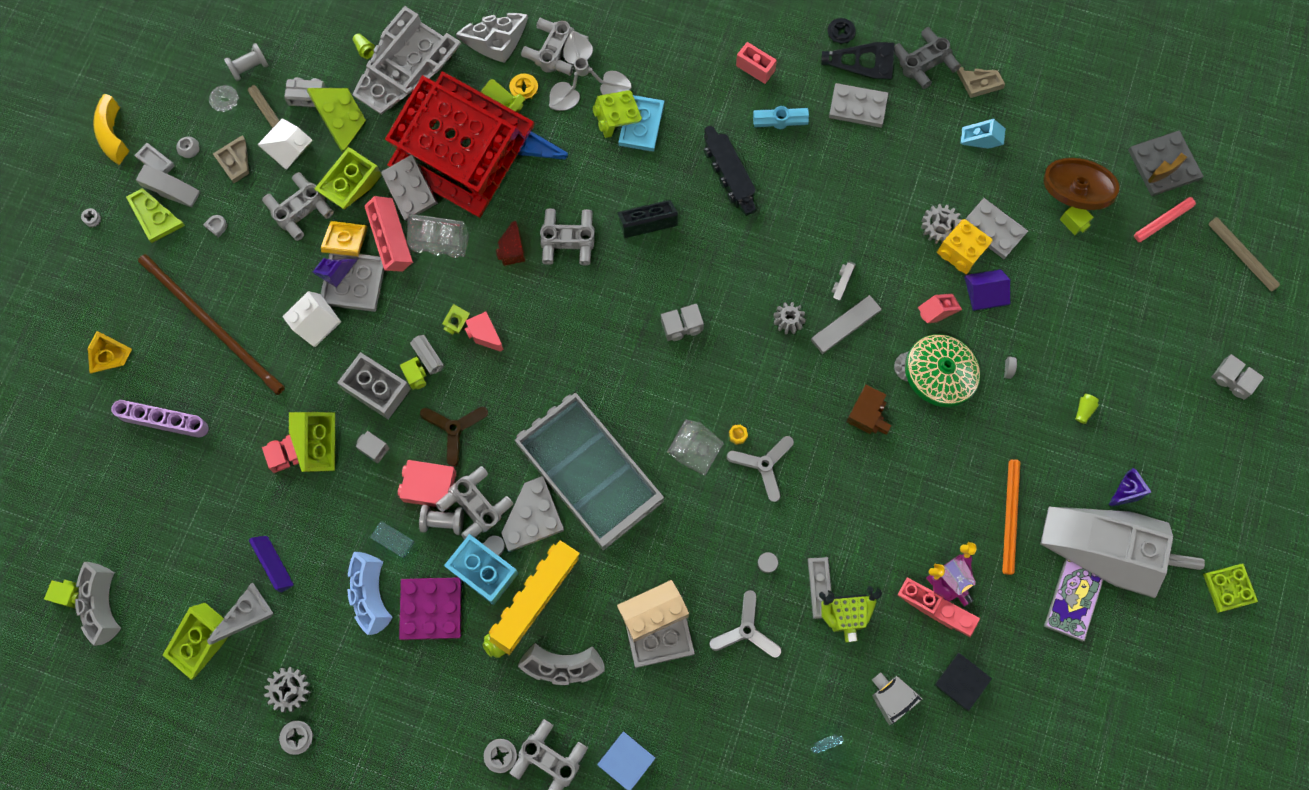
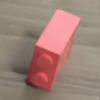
(425, 482)

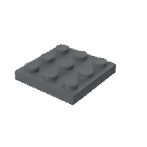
(1167, 148)

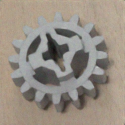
(942, 220)
(286, 698)

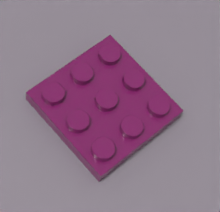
(430, 608)

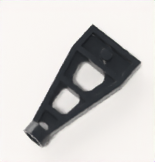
(883, 60)

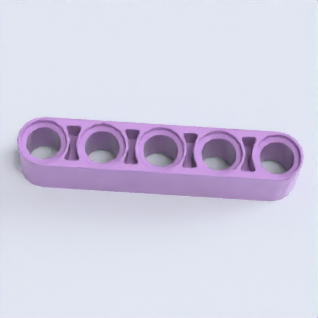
(153, 413)

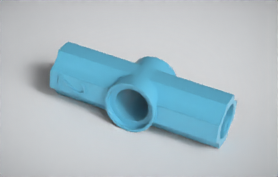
(769, 118)

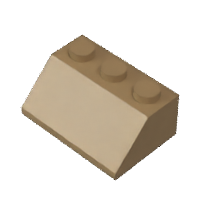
(653, 610)

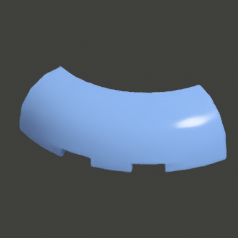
(365, 593)

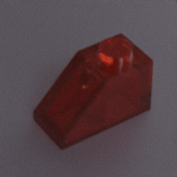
(510, 246)

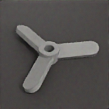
(767, 472)
(738, 634)

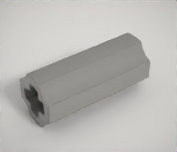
(427, 354)

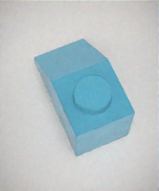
(983, 134)

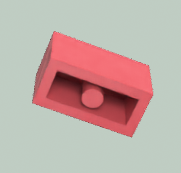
(756, 62)

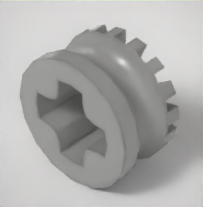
(94, 221)

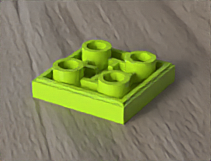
(1230, 588)

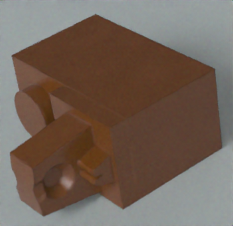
(866, 412)

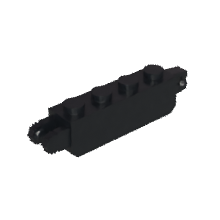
(730, 169)

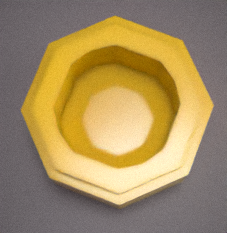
(738, 434)

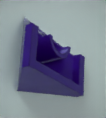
(334, 270)
(1130, 489)

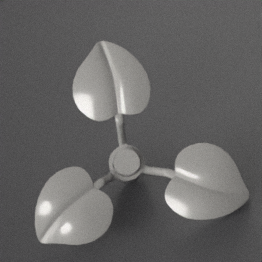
(577, 52)

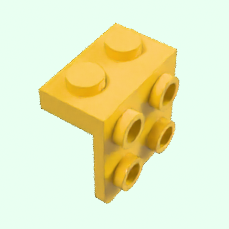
(964, 246)

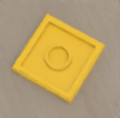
(344, 238)

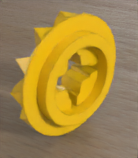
(530, 82)

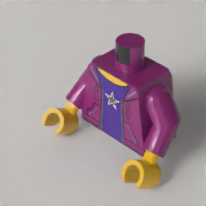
(955, 576)

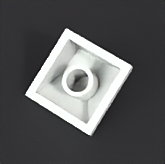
(285, 143)

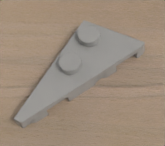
(245, 613)

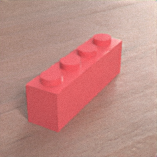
(388, 234)

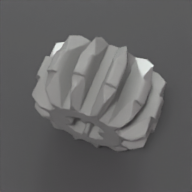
(789, 311)

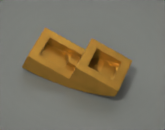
(1166, 169)

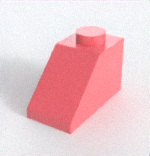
(939, 307)
(483, 332)

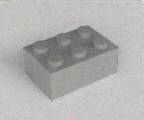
(374, 385)

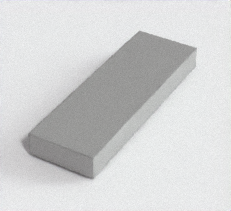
(819, 582)

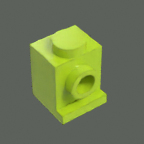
(455, 312)
(414, 373)

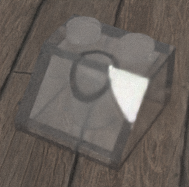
(695, 446)

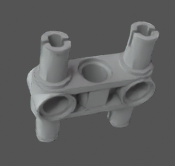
(552, 47)
(297, 206)
(567, 237)
(474, 503)
(547, 758)

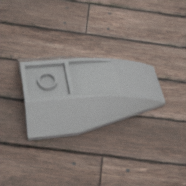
(1112, 544)

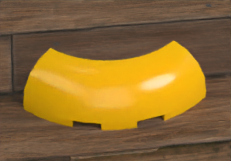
(103, 128)

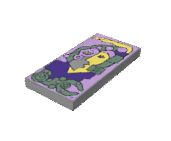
(1073, 601)

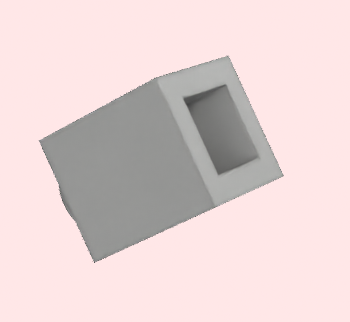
(372, 446)

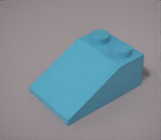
(481, 569)

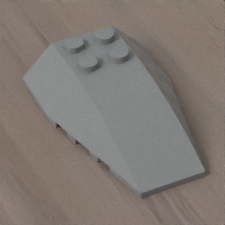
(400, 60)

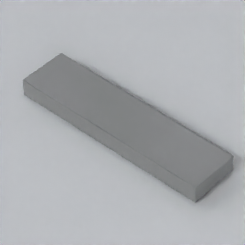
(846, 324)

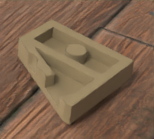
(980, 81)
(234, 159)

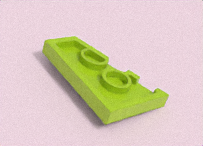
(152, 216)

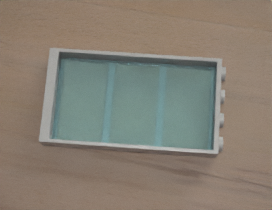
(589, 470)

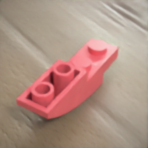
(938, 608)

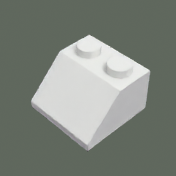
(312, 318)

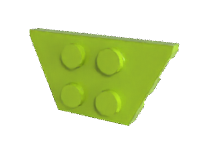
(338, 112)

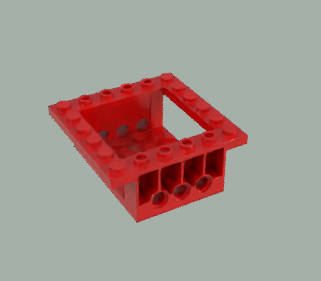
(494, 134)

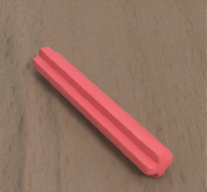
(1164, 219)

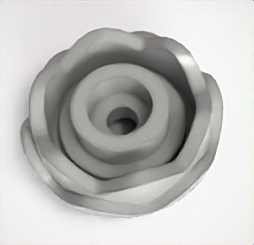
(190, 151)

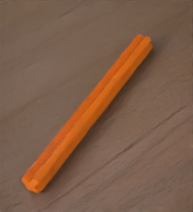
(1011, 517)

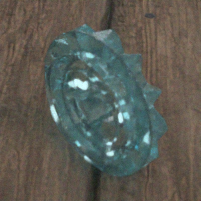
(827, 743)

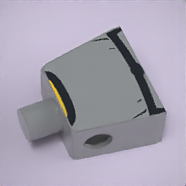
(894, 697)

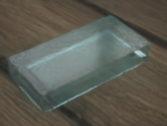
(392, 539)

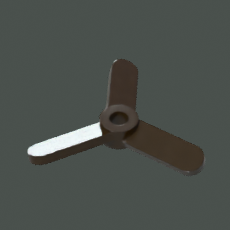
(453, 436)

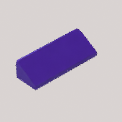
(271, 563)

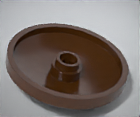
(1081, 183)

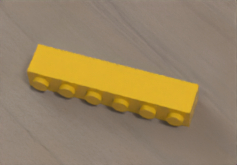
(534, 597)

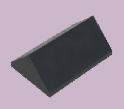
(648, 218)

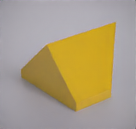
(106, 353)

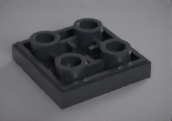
(963, 682)

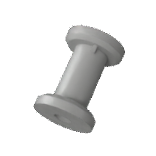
(246, 62)
(441, 519)

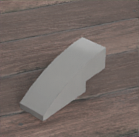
(167, 186)

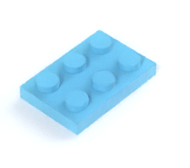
(645, 133)

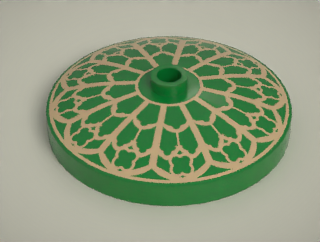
(942, 370)

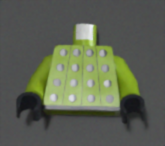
(848, 612)

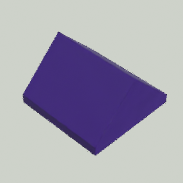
(988, 289)

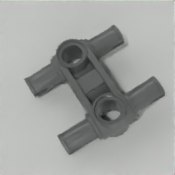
(926, 57)

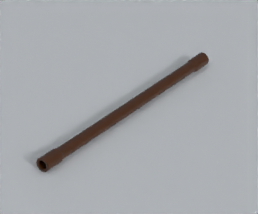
(268, 379)

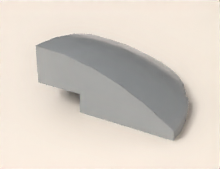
(494, 35)

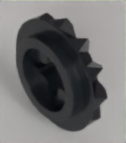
(839, 24)

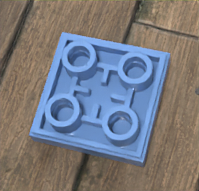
(626, 761)

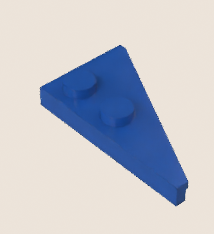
(540, 147)

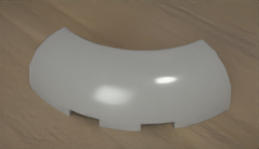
(94, 605)
(561, 668)

